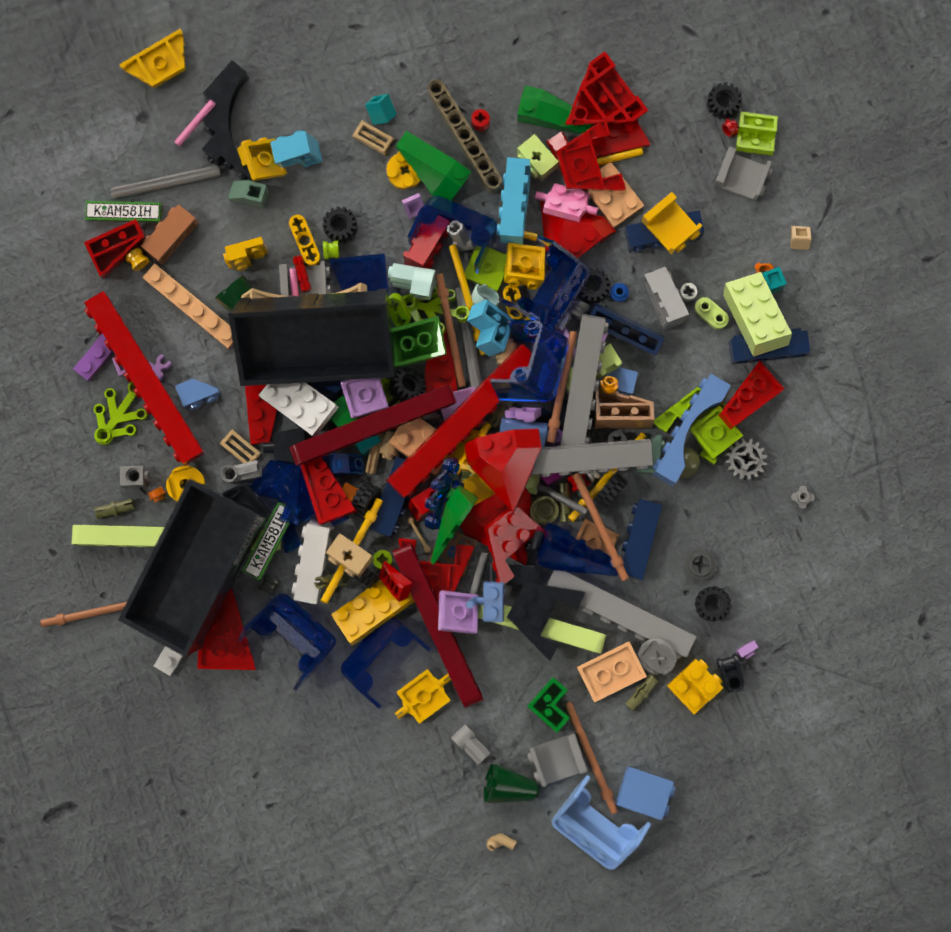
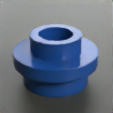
(619, 298)

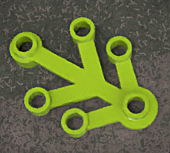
(433, 308)
(116, 416)

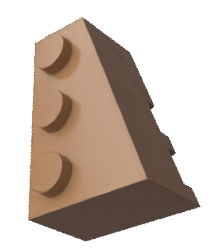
(621, 411)

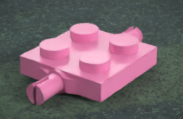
(566, 202)

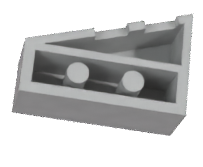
(665, 298)

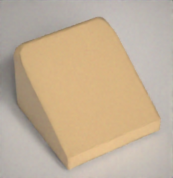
(800, 237)

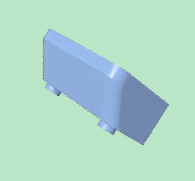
(595, 832)

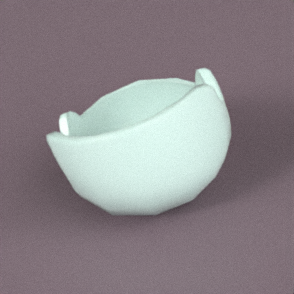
(482, 293)

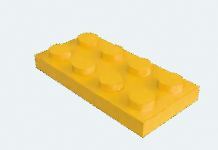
(368, 612)

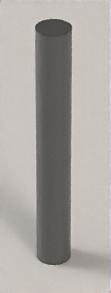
(562, 499)

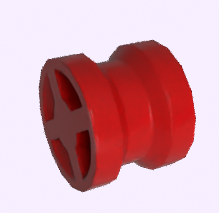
(480, 125)
(575, 487)

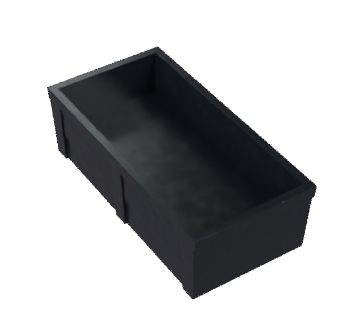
(313, 338)
(191, 568)

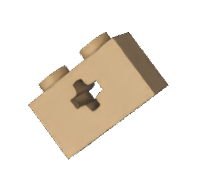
(342, 547)

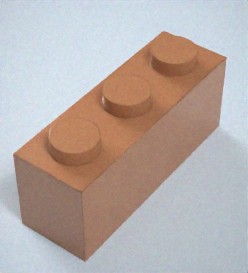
(169, 234)

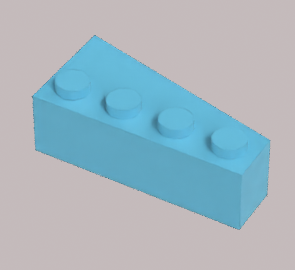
(515, 200)

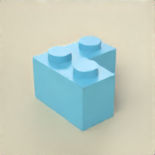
(296, 149)
(493, 327)

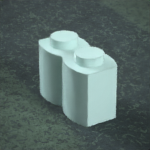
(401, 275)

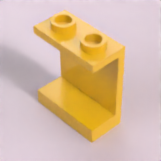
(671, 224)

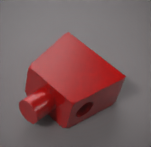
(417, 504)

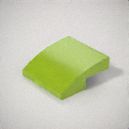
(756, 133)

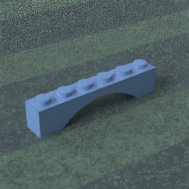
(672, 463)

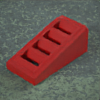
(398, 585)

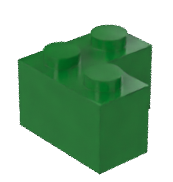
(544, 704)

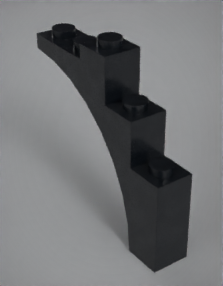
(217, 123)

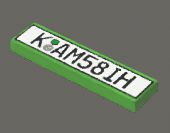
(123, 211)
(266, 544)

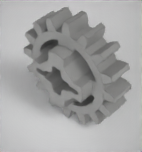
(748, 451)

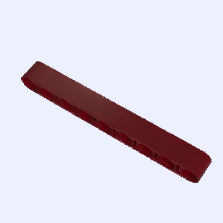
(372, 425)
(444, 640)

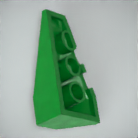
(546, 110)
(437, 170)
(455, 511)

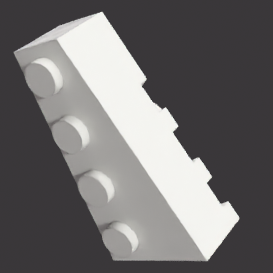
(312, 561)

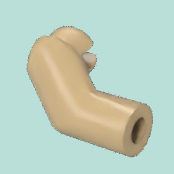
(500, 840)

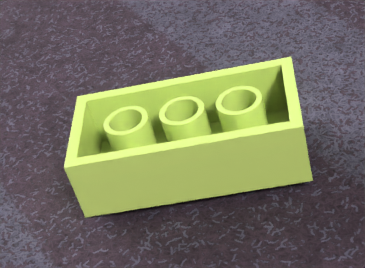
(757, 314)

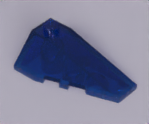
(565, 553)

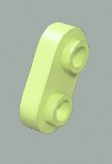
(709, 315)

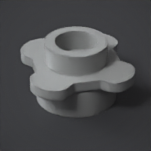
(807, 497)

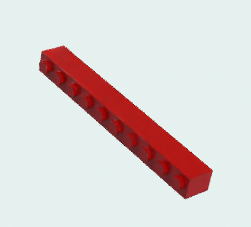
(144, 378)
(454, 428)

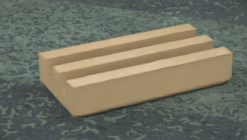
(368, 143)
(228, 438)

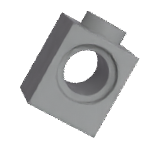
(126, 476)

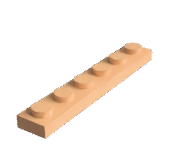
(189, 305)

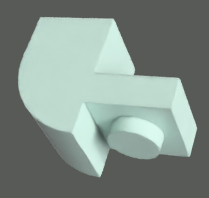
(423, 283)

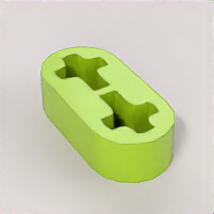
(399, 310)

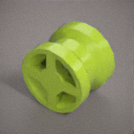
(331, 250)
(379, 561)

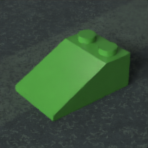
(418, 342)

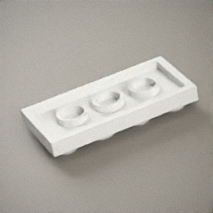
(300, 404)

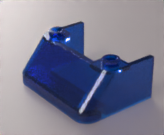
(482, 226)
(557, 290)
(545, 367)
(298, 629)
(367, 651)

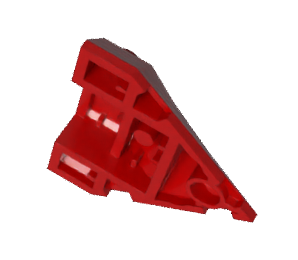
(604, 96)
(573, 235)
(505, 461)
(486, 512)

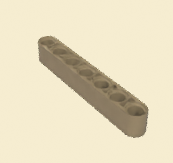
(463, 127)

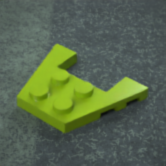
(665, 420)

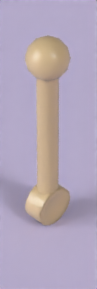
(411, 520)

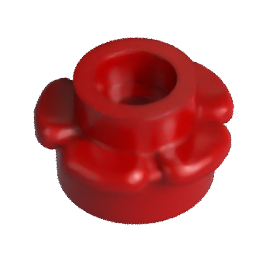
(730, 127)

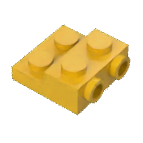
(260, 159)
(239, 255)
(524, 265)
(695, 685)

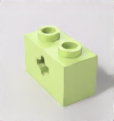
(535, 148)

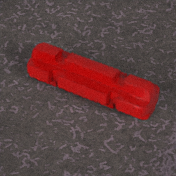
(301, 273)

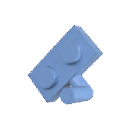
(492, 601)

